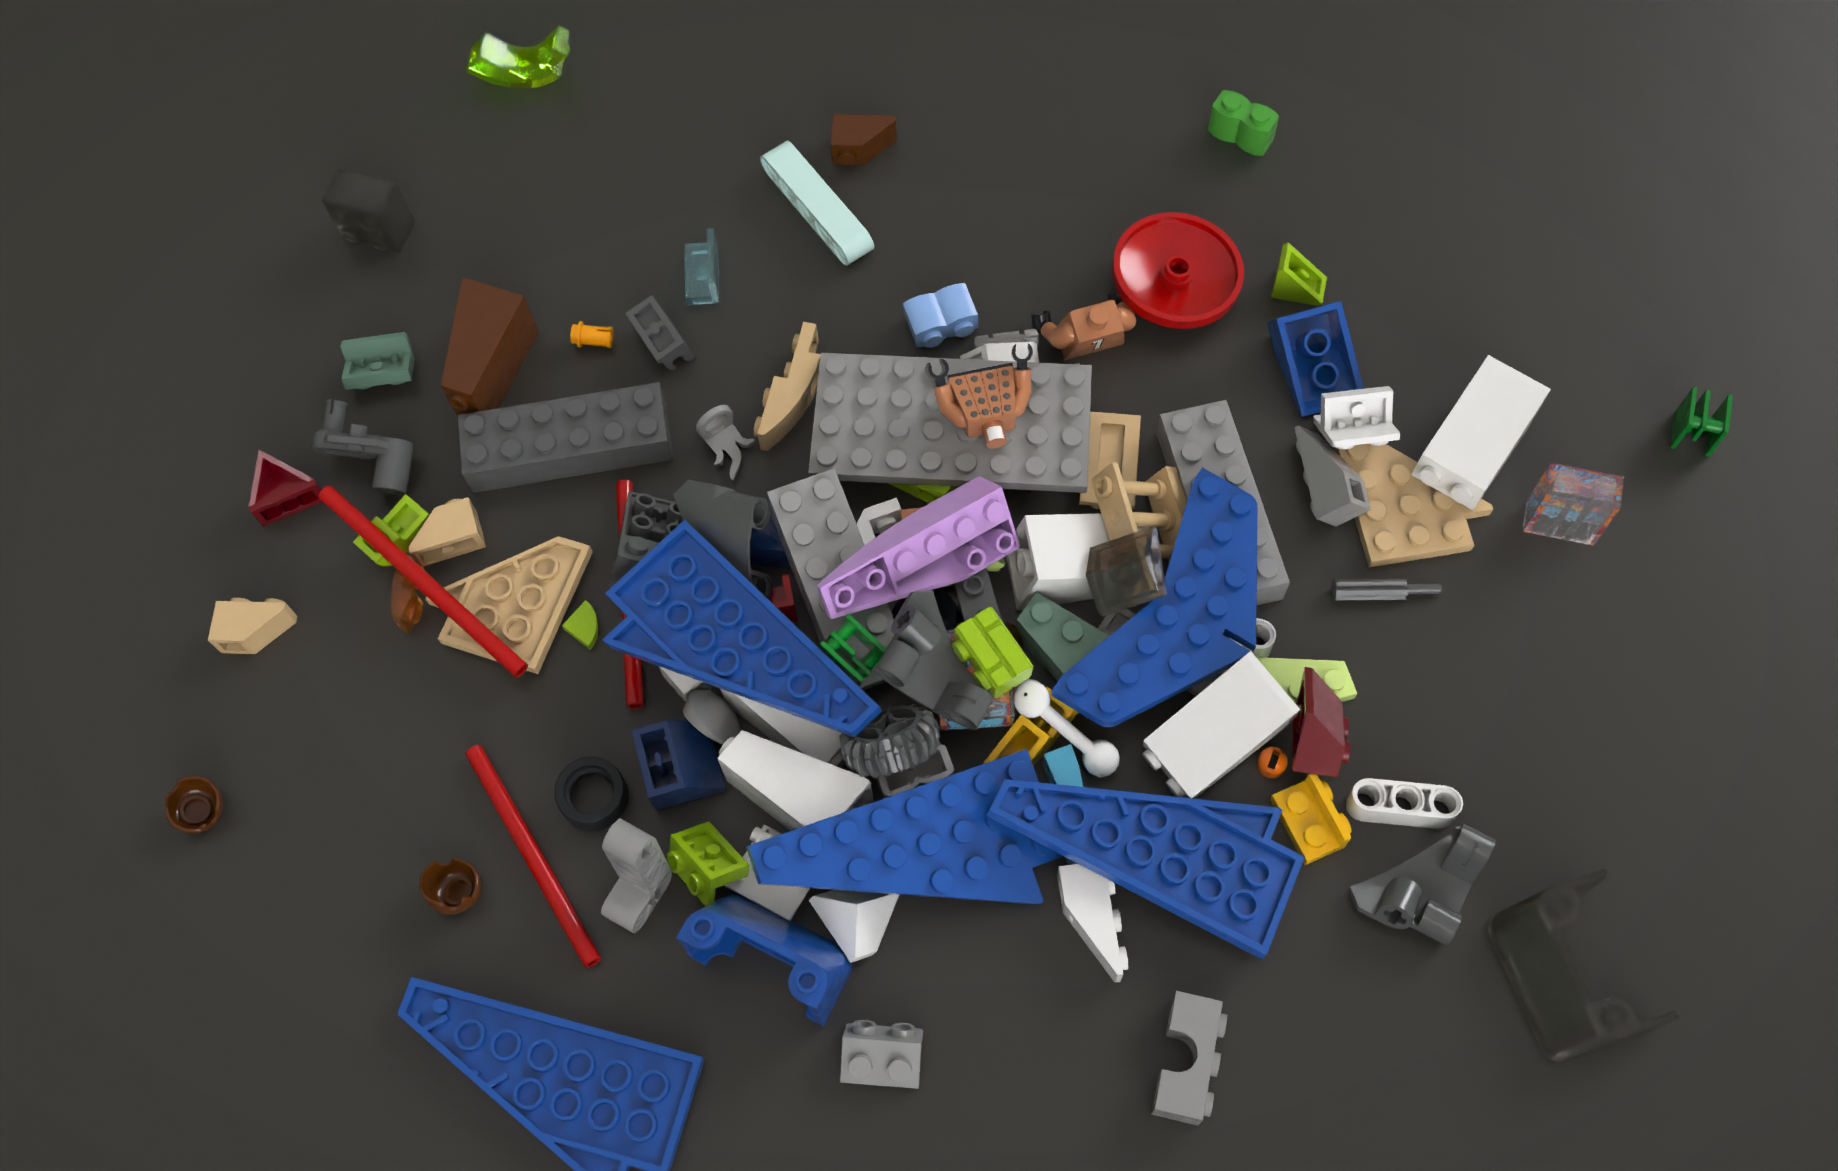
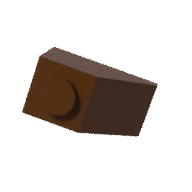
(861, 137)

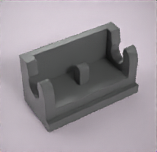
(659, 333)

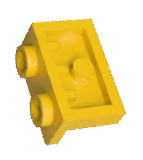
(1312, 818)

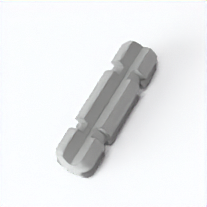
(1029, 335)

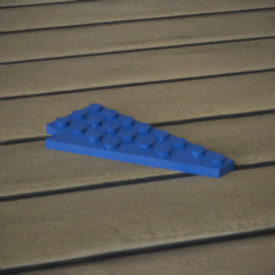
(575, 1087)

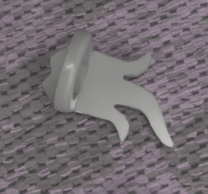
(721, 435)

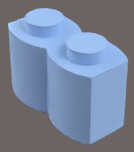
(941, 315)

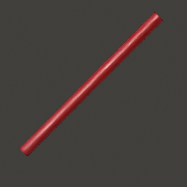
(423, 581)

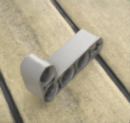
(641, 874)

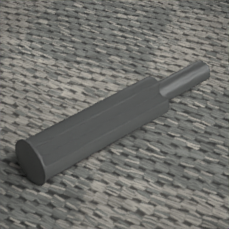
(1379, 589)

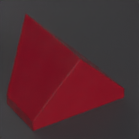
(280, 490)

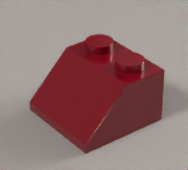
(1319, 729)

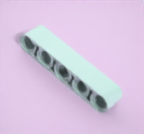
(817, 203)

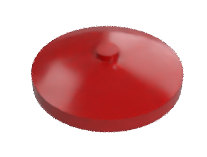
(1177, 270)

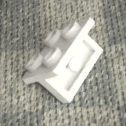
(1357, 417)

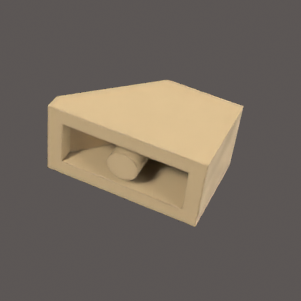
(448, 533)

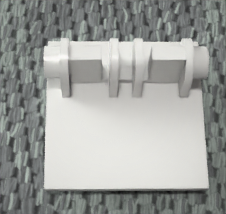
(777, 899)

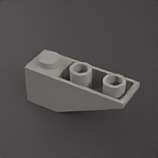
(1333, 485)

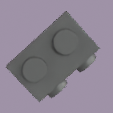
(973, 596)

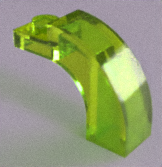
(516, 65)

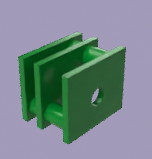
(1695, 418)
(837, 642)

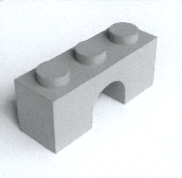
(1186, 1094)

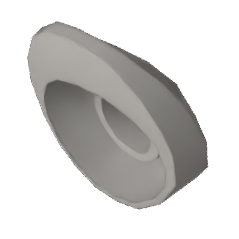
(711, 715)

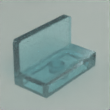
(702, 271)

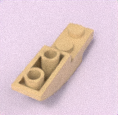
(790, 395)

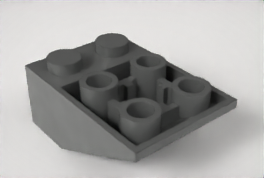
(643, 527)

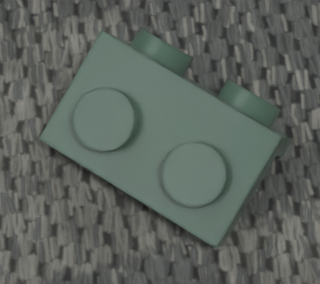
(377, 361)

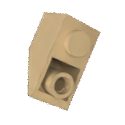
(248, 626)

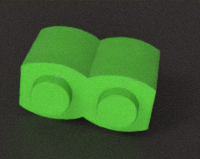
(1242, 122)

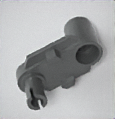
(391, 454)

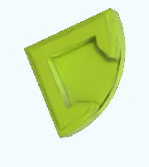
(583, 625)

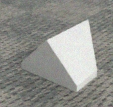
(855, 919)

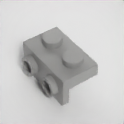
(881, 1054)

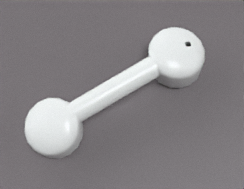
(1098, 756)

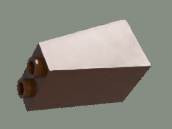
(485, 346)

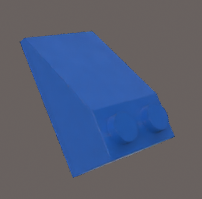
(1315, 355)

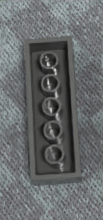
(564, 437)

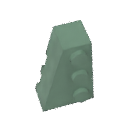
(1056, 635)

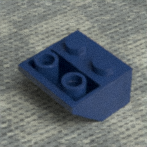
(677, 763)

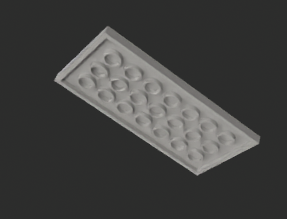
(885, 426)

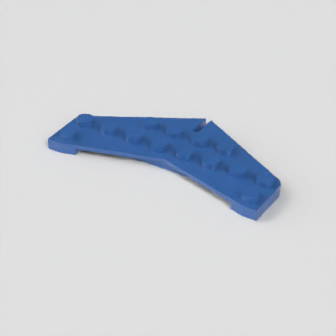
(1181, 635)

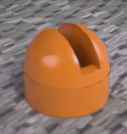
(1264, 759)

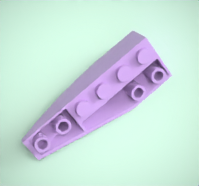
(925, 550)

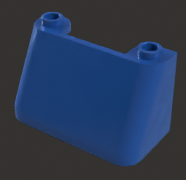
(817, 962)

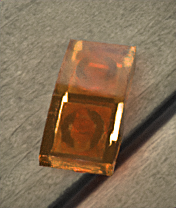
(405, 602)

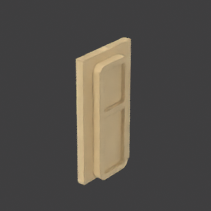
(1111, 440)

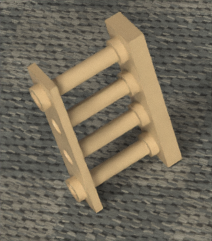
(1165, 499)

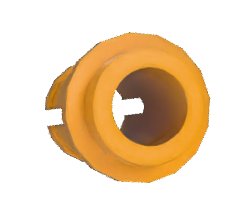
(591, 335)

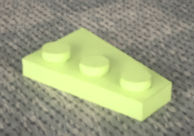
(1290, 671)

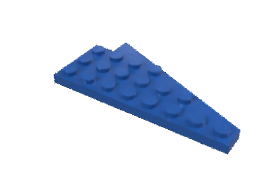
(713, 625)
(916, 844)
(1178, 852)

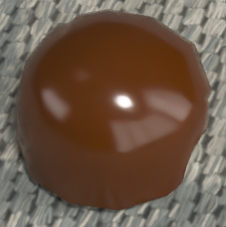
(194, 805)
(450, 886)

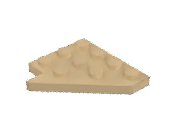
(1406, 515)
(520, 599)

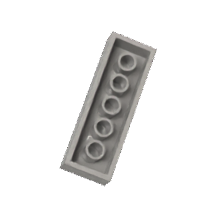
(1209, 439)
(817, 538)

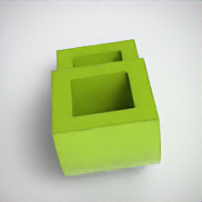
(399, 525)

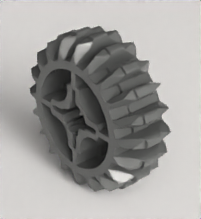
(892, 741)

